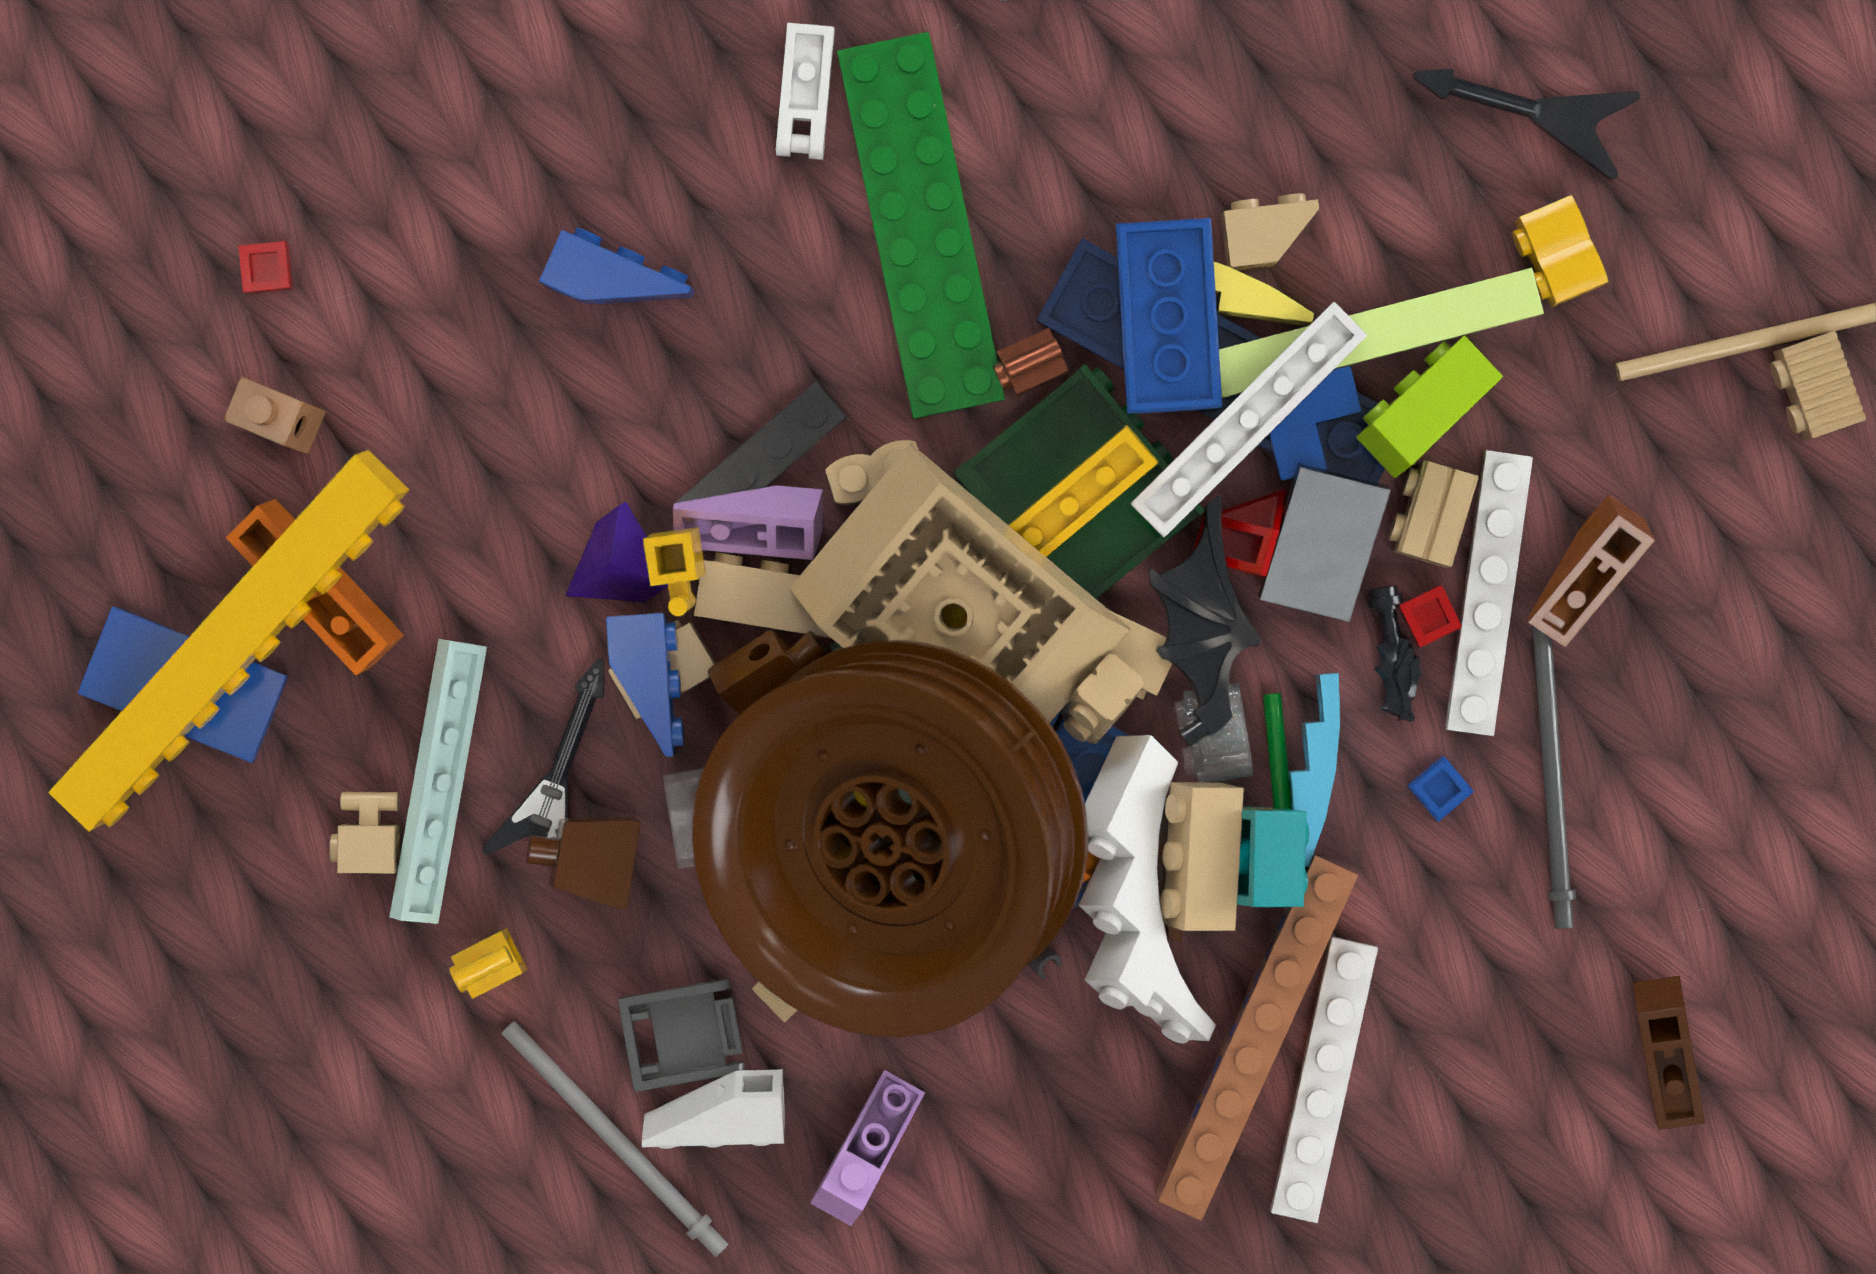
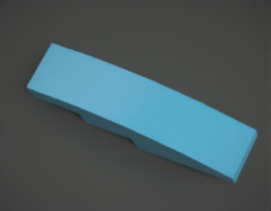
(1314, 784)

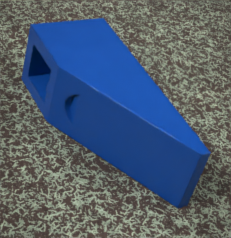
(600, 276)
(641, 661)

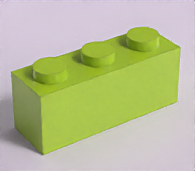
(1427, 405)

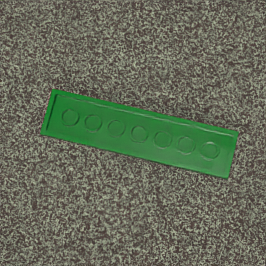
(920, 225)

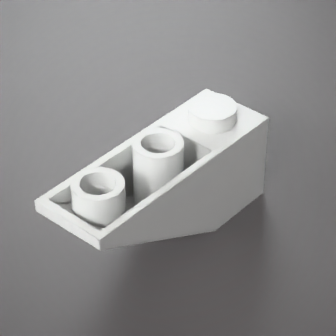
(728, 1111)

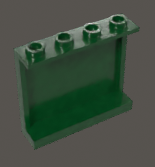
(1044, 450)

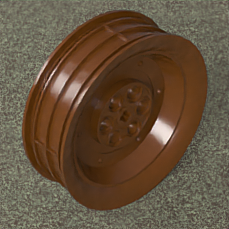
(802, 901)

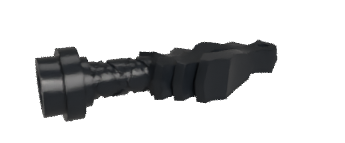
(1397, 664)

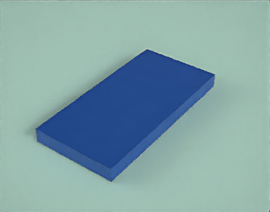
(1168, 316)
(137, 648)

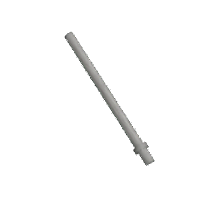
(698, 1226)

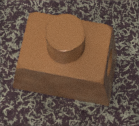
(274, 415)

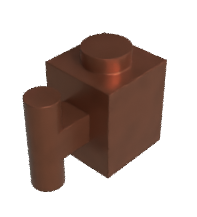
(1030, 363)

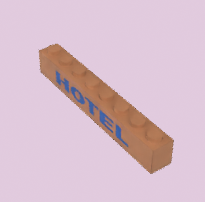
(1254, 1040)

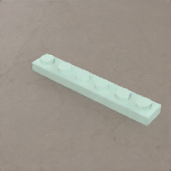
(438, 781)

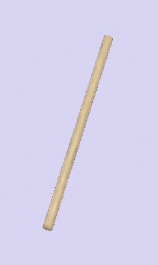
(1746, 342)

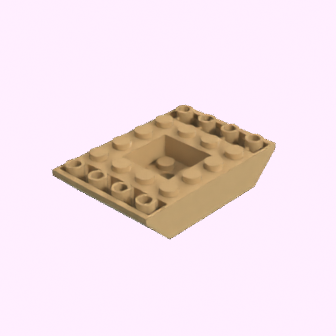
(933, 544)

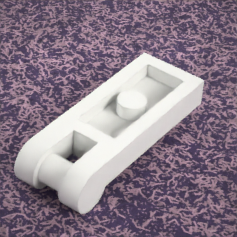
(805, 88)

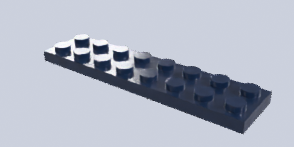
(1088, 313)

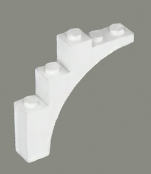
(1123, 893)

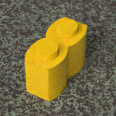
(1559, 251)

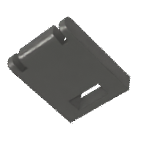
(689, 1032)

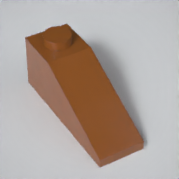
(1591, 569)

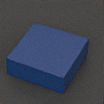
(1440, 788)

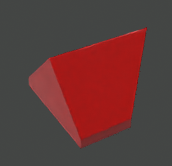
(1251, 533)

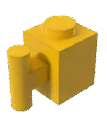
(675, 560)
(487, 964)

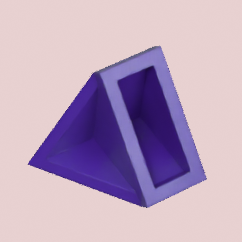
(615, 561)

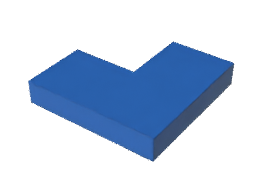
(1297, 436)

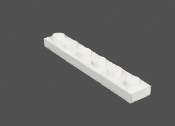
(1248, 419)
(1488, 593)
(1323, 1079)

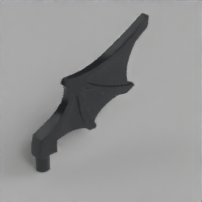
(1204, 626)

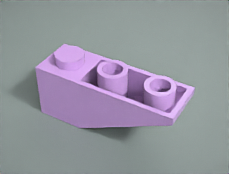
(867, 1148)

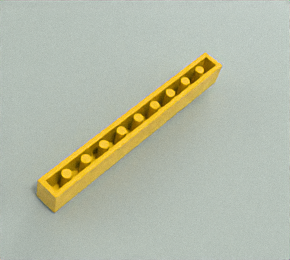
(230, 640)

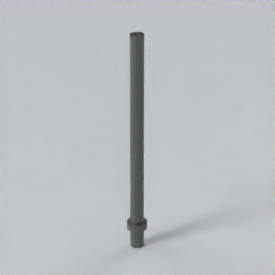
(1553, 783)

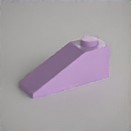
(757, 521)

